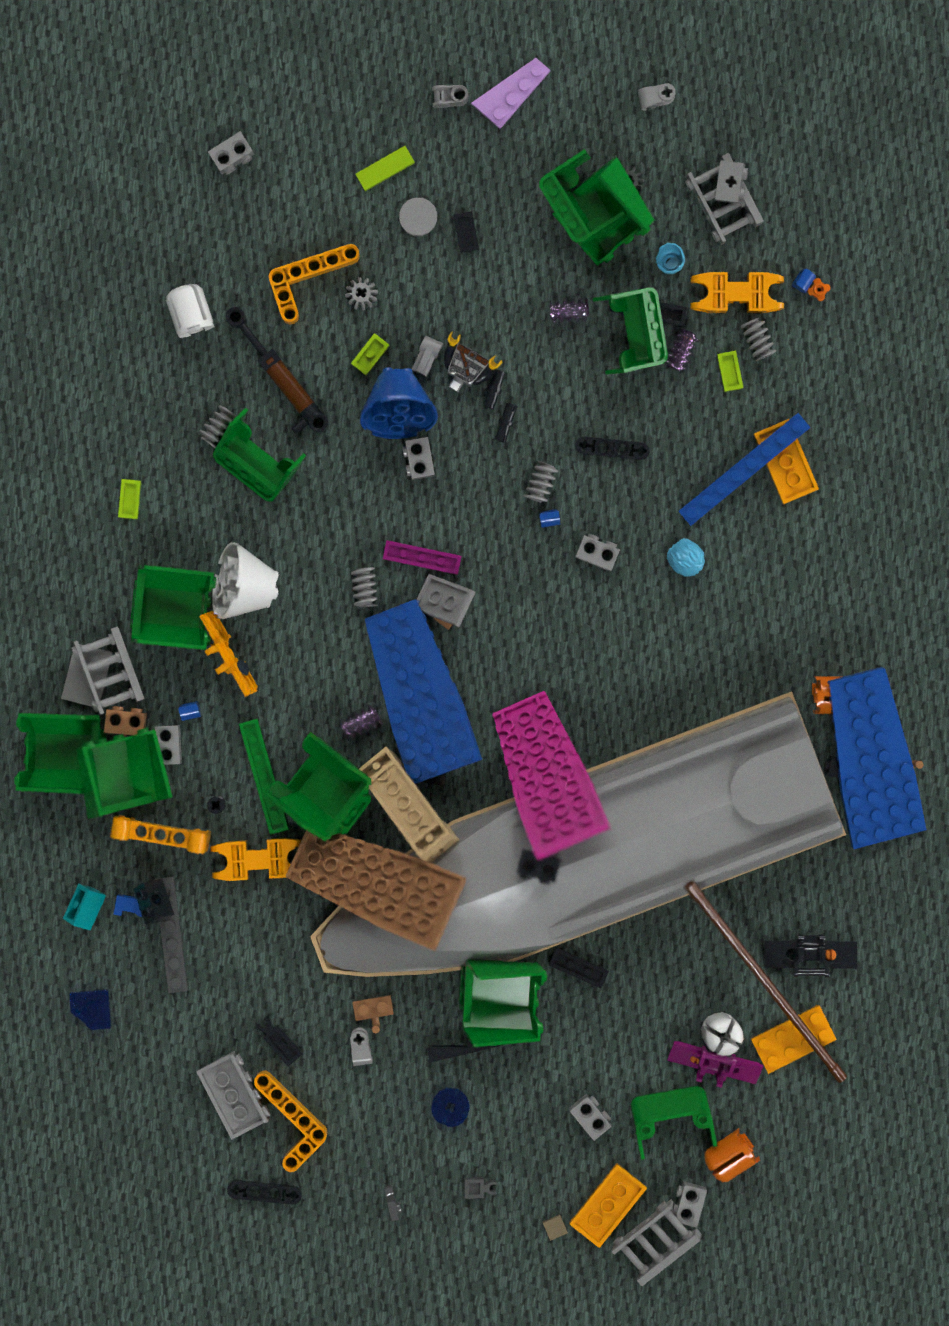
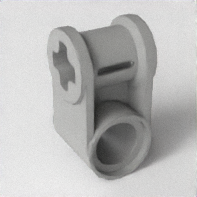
(448, 96)
(653, 96)
(361, 1050)

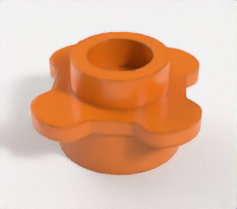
(820, 295)

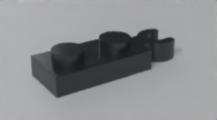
(280, 1042)

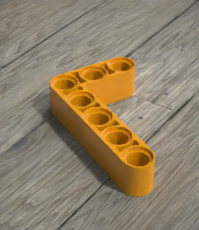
(306, 273)
(294, 1116)

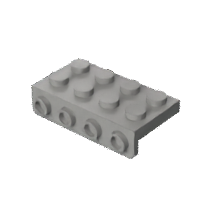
(233, 1094)

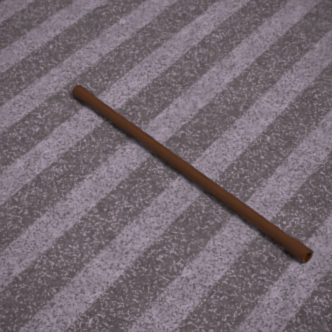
(698, 896)

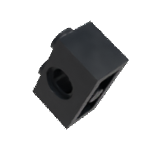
(153, 901)

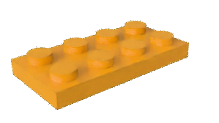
(789, 468)
(786, 1044)
(608, 1205)

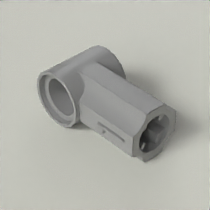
(428, 353)

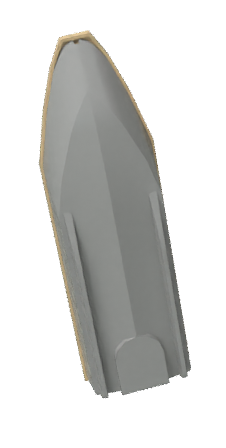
(676, 814)

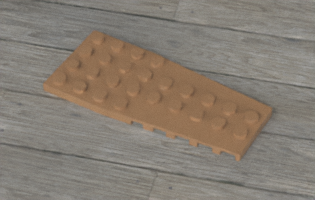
(379, 885)

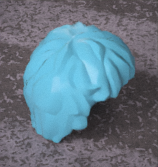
(686, 557)

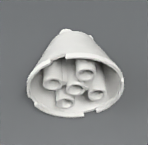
(243, 583)

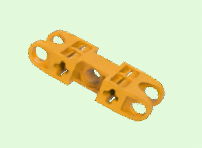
(752, 292)
(254, 858)

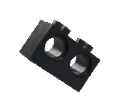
(536, 872)

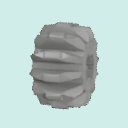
(363, 287)

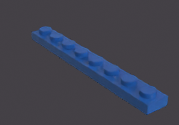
(744, 469)

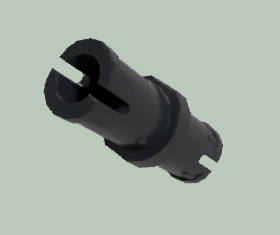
(494, 389)
(506, 422)

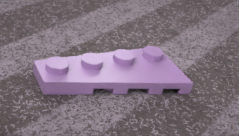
(509, 95)

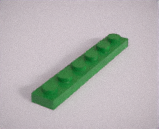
(262, 774)

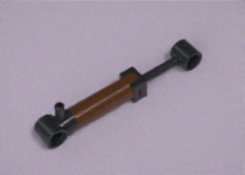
(283, 378)

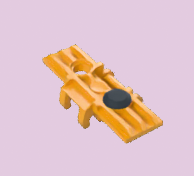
(231, 664)

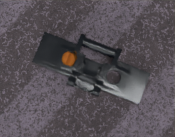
(811, 948)

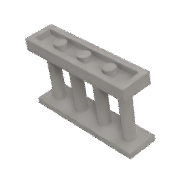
(752, 216)
(127, 674)
(660, 1261)

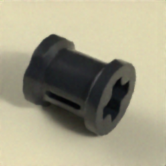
(210, 804)

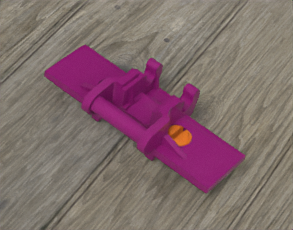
(714, 1064)

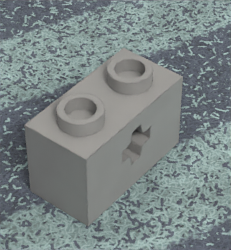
(724, 191)

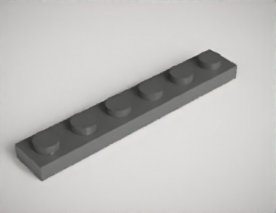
(173, 944)

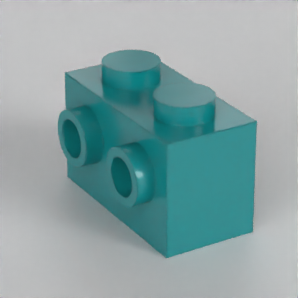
(84, 907)

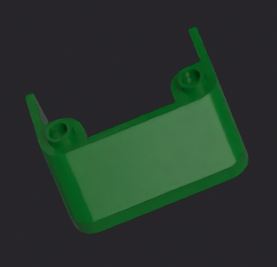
(556, 189)
(643, 329)
(251, 463)
(670, 1105)

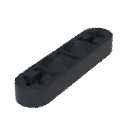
(612, 445)
(264, 1195)

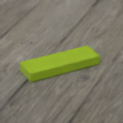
(385, 168)

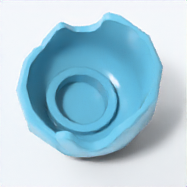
(677, 259)

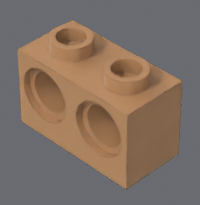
(125, 726)

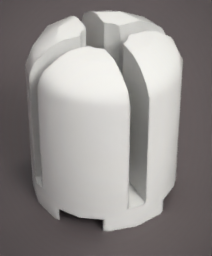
(189, 310)
(725, 1044)

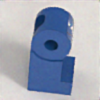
(128, 904)

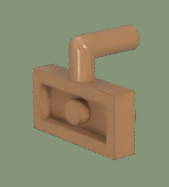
(373, 1009)

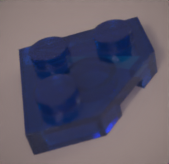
(92, 1008)

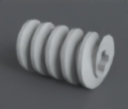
(758, 339)
(217, 426)
(541, 482)
(364, 587)

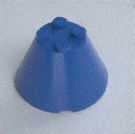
(398, 406)

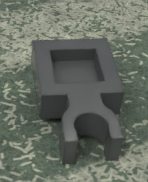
(476, 1187)
(394, 1207)

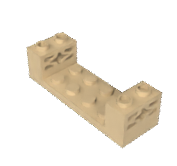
(408, 806)

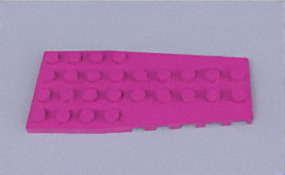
(547, 777)

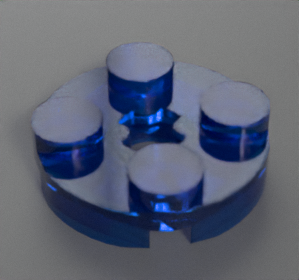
(445, 1116)

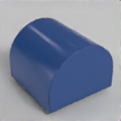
(803, 280)
(549, 518)
(189, 711)

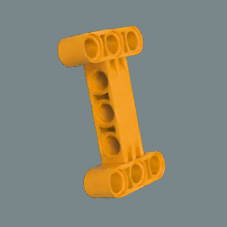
(126, 828)

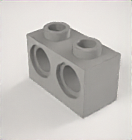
(228, 149)
(423, 458)
(596, 557)
(173, 744)
(586, 1119)
(693, 1204)

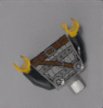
(466, 365)

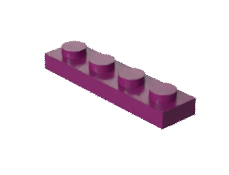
(422, 557)

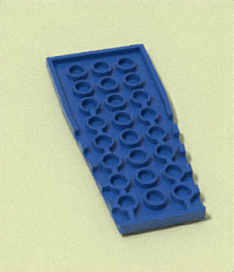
(420, 694)
(873, 760)

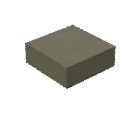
(555, 1227)

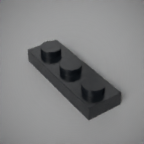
(578, 967)

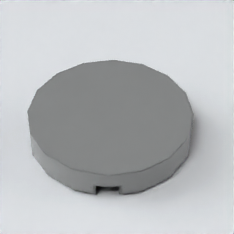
(418, 216)

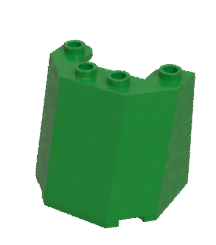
(605, 196)
(169, 607)
(52, 750)
(122, 773)
(325, 791)
(500, 1001)

